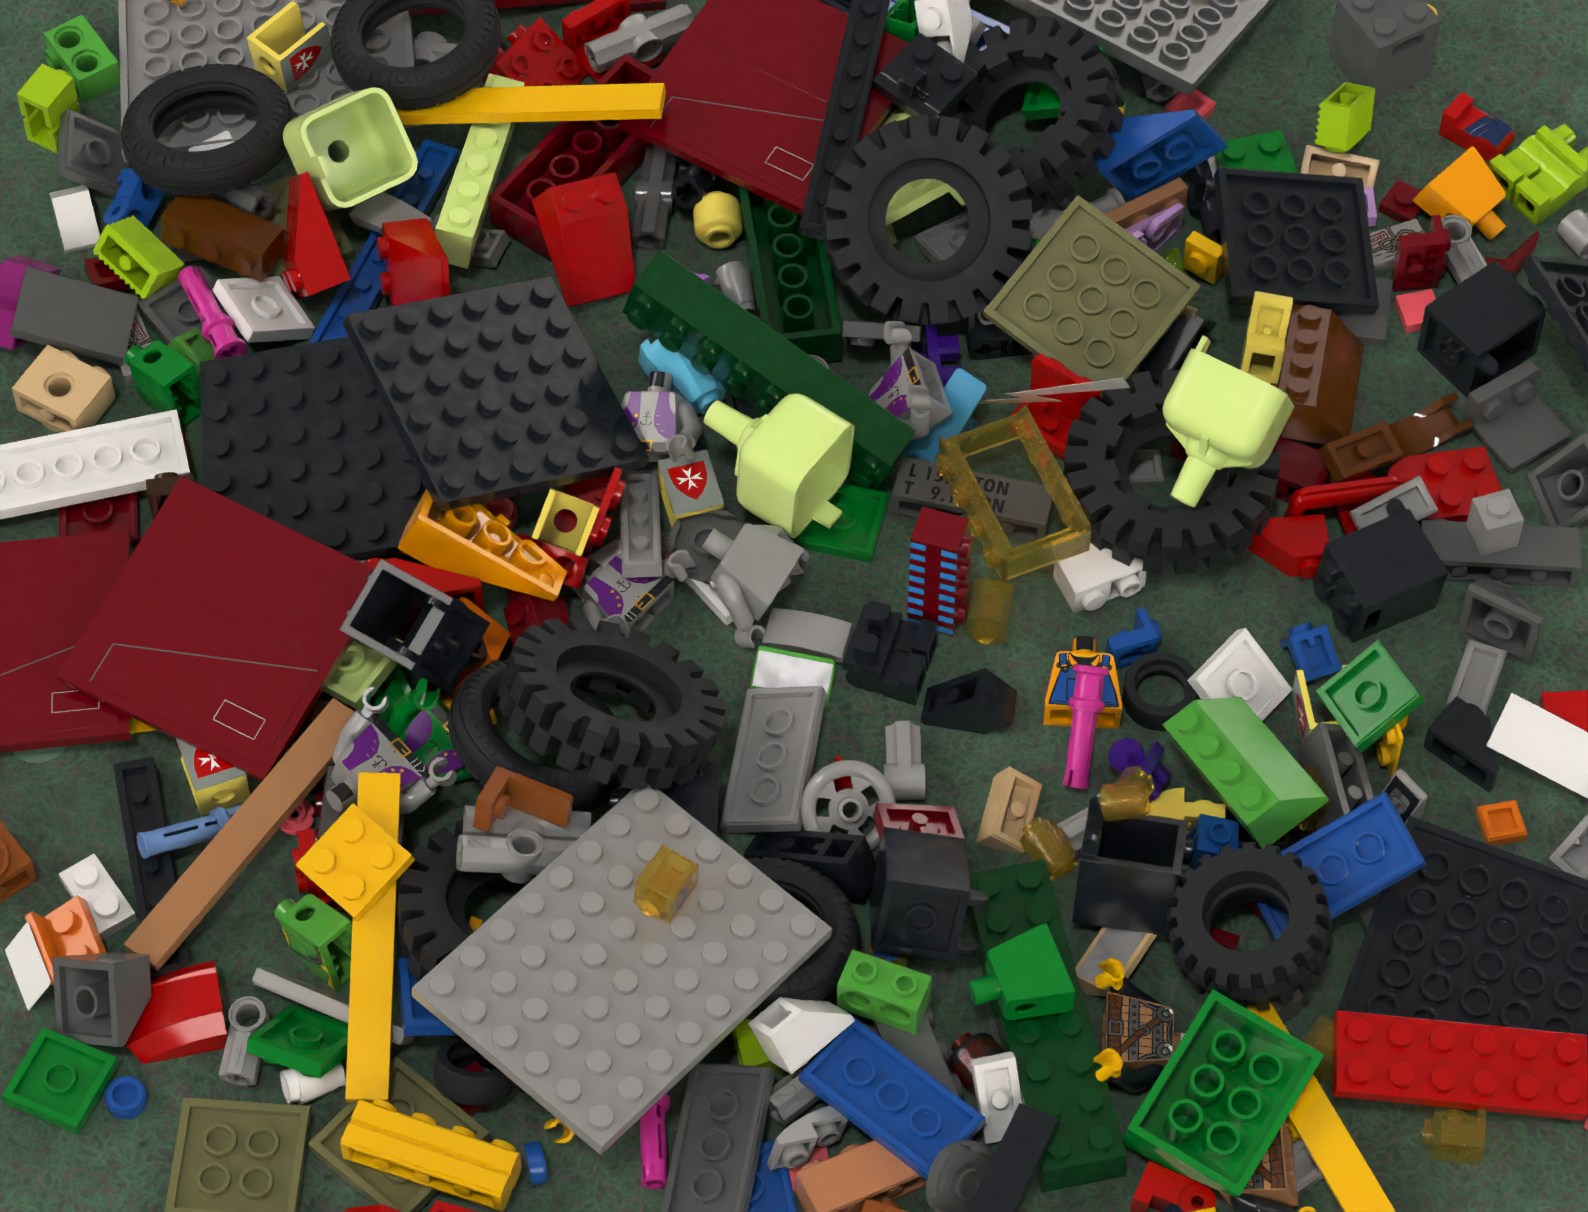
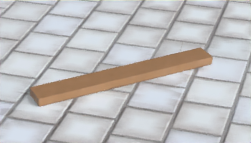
(240, 839)

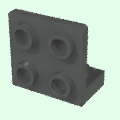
(1514, 418)

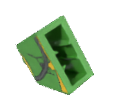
(308, 931)

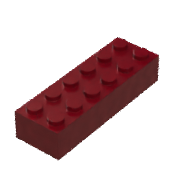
(568, 155)

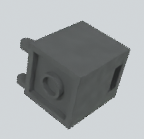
(1384, 42)

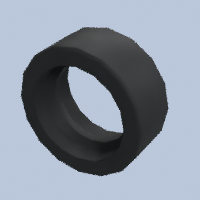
(1153, 664)
(468, 1086)

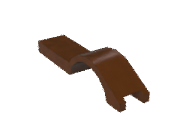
(1389, 443)

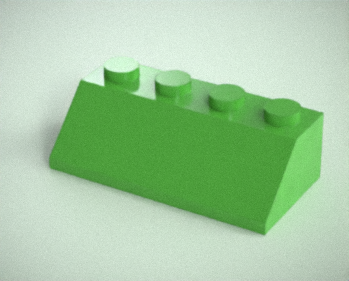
(1245, 766)

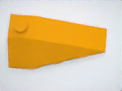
(480, 546)

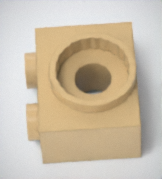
(63, 391)

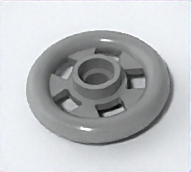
(822, 786)

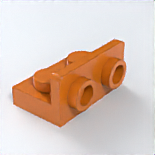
(65, 932)

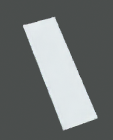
(1543, 743)

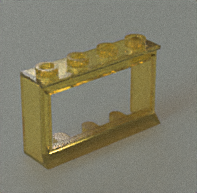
(982, 521)

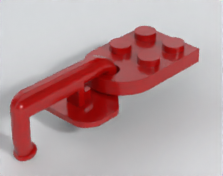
(1448, 475)

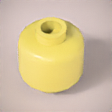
(718, 219)

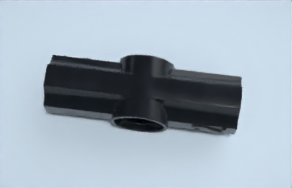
(1202, 196)

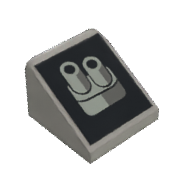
(1406, 796)

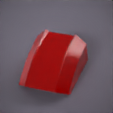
(181, 1016)

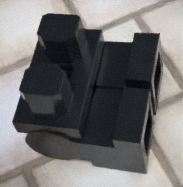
(890, 653)

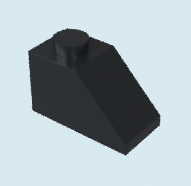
(1176, 344)
(970, 703)
(1461, 740)

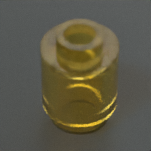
(1047, 842)

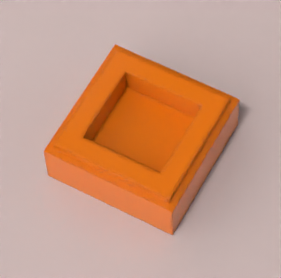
(1501, 823)

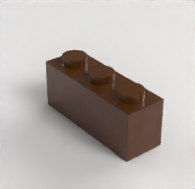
(223, 235)

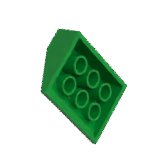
(1222, 1096)

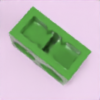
(83, 56)
(884, 992)

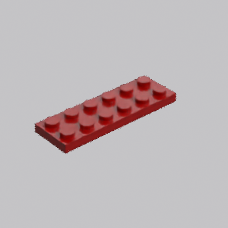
(1460, 1065)

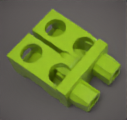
(1543, 172)

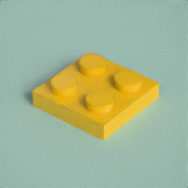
(355, 862)

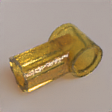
(1127, 796)

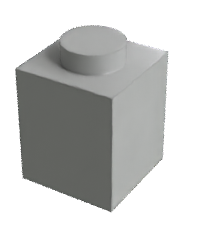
(1495, 522)

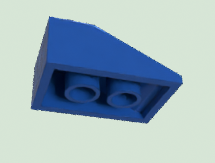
(1157, 150)

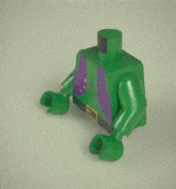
(422, 726)

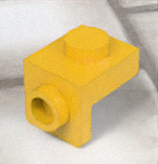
(1203, 257)

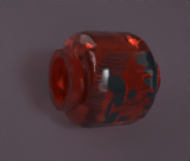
(968, 1048)

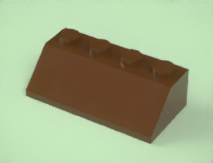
(1320, 375)

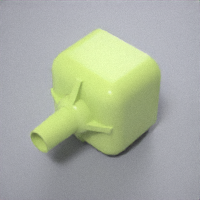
(363, 143)
(1221, 420)
(788, 460)

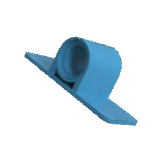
(963, 395)

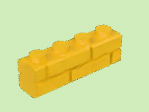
(431, 1154)

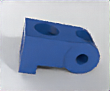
(133, 199)

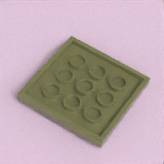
(1091, 296)

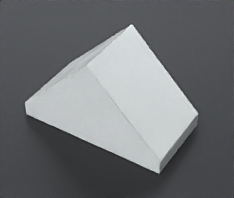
(75, 218)

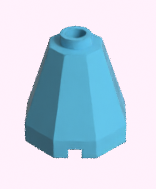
(689, 383)

